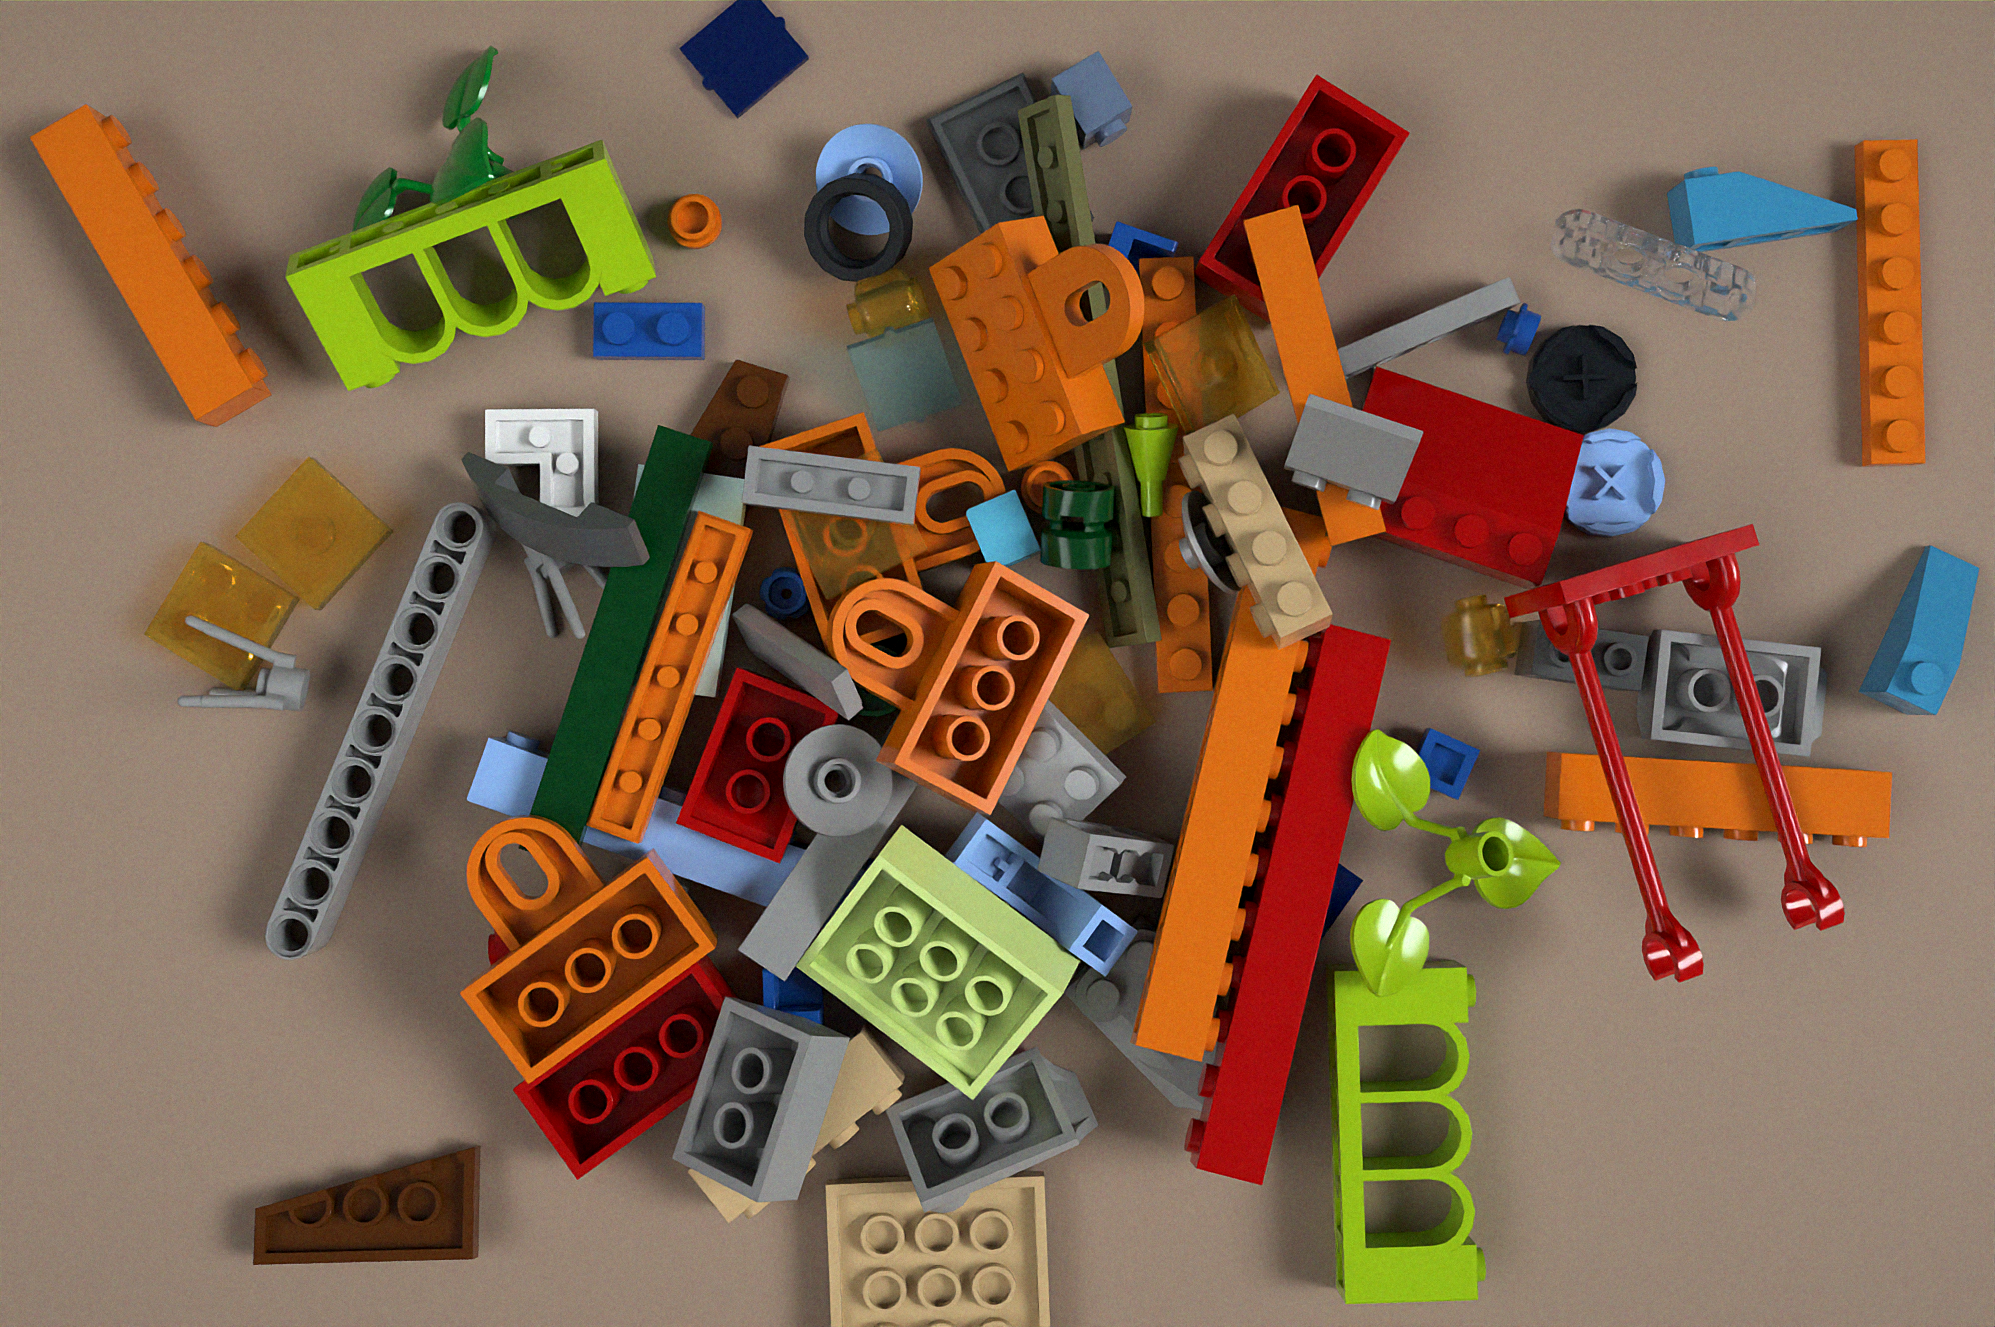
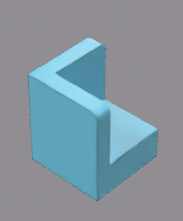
(1003, 530)

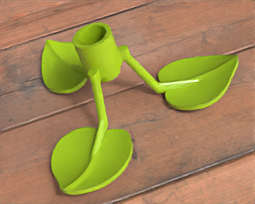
(1499, 856)

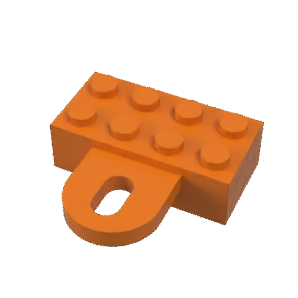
(1028, 341)
(944, 540)
(966, 677)
(579, 948)

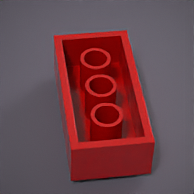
(1321, 161)
(629, 1071)

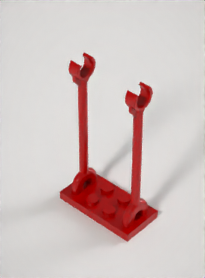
(1713, 583)

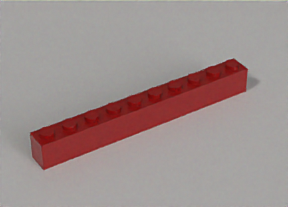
(1288, 906)

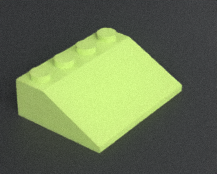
(939, 963)

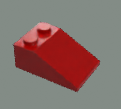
(740, 775)

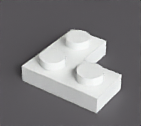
(557, 441)

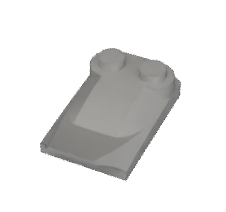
(1692, 699)
(1113, 1007)
(1012, 1123)

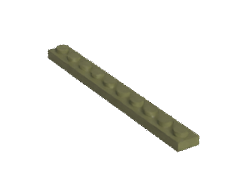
(1062, 198)

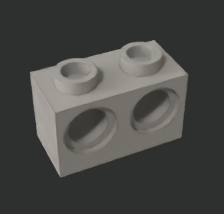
(1105, 858)

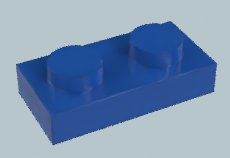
(649, 331)

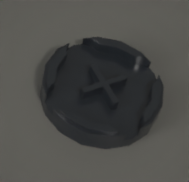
(1582, 378)

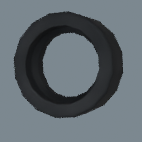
(819, 238)

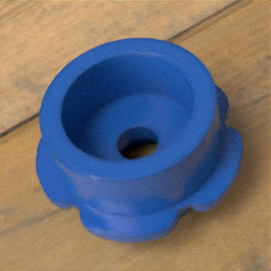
(1518, 330)
(772, 589)

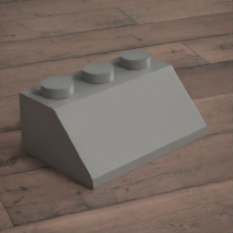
(760, 1100)

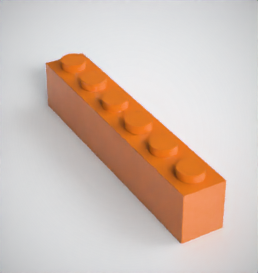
(151, 265)
(1721, 796)

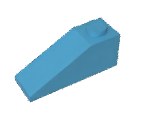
(1742, 210)
(1924, 636)

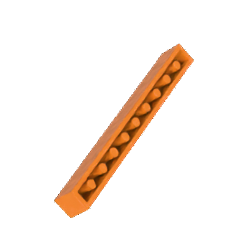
(1220, 825)

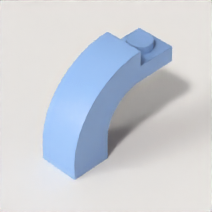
(1059, 909)

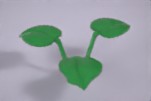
(469, 159)

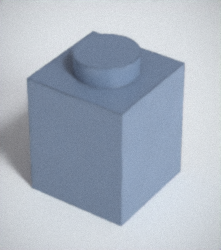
(1096, 99)

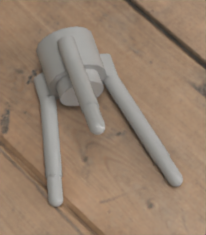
(546, 567)
(276, 688)

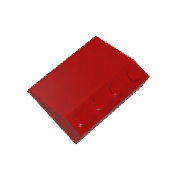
(1481, 483)

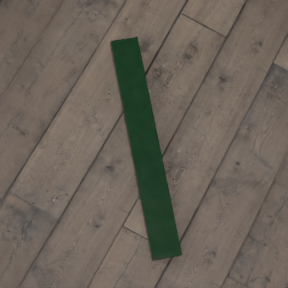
(621, 633)

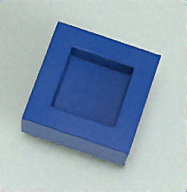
(1447, 762)

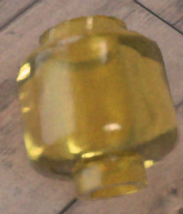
(887, 301)
(1478, 636)

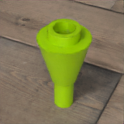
(1151, 448)

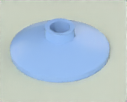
(854, 152)

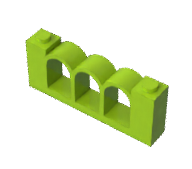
(370, 348)
(1400, 1265)

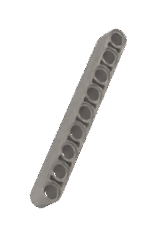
(360, 747)

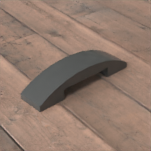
(591, 539)

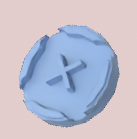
(1614, 484)

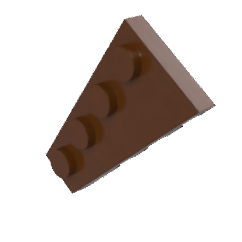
(741, 417)
(387, 1217)

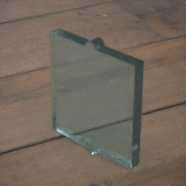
(904, 374)

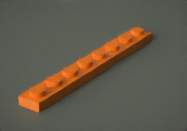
(1179, 591)

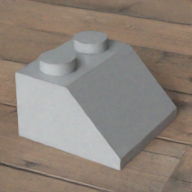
(1351, 452)

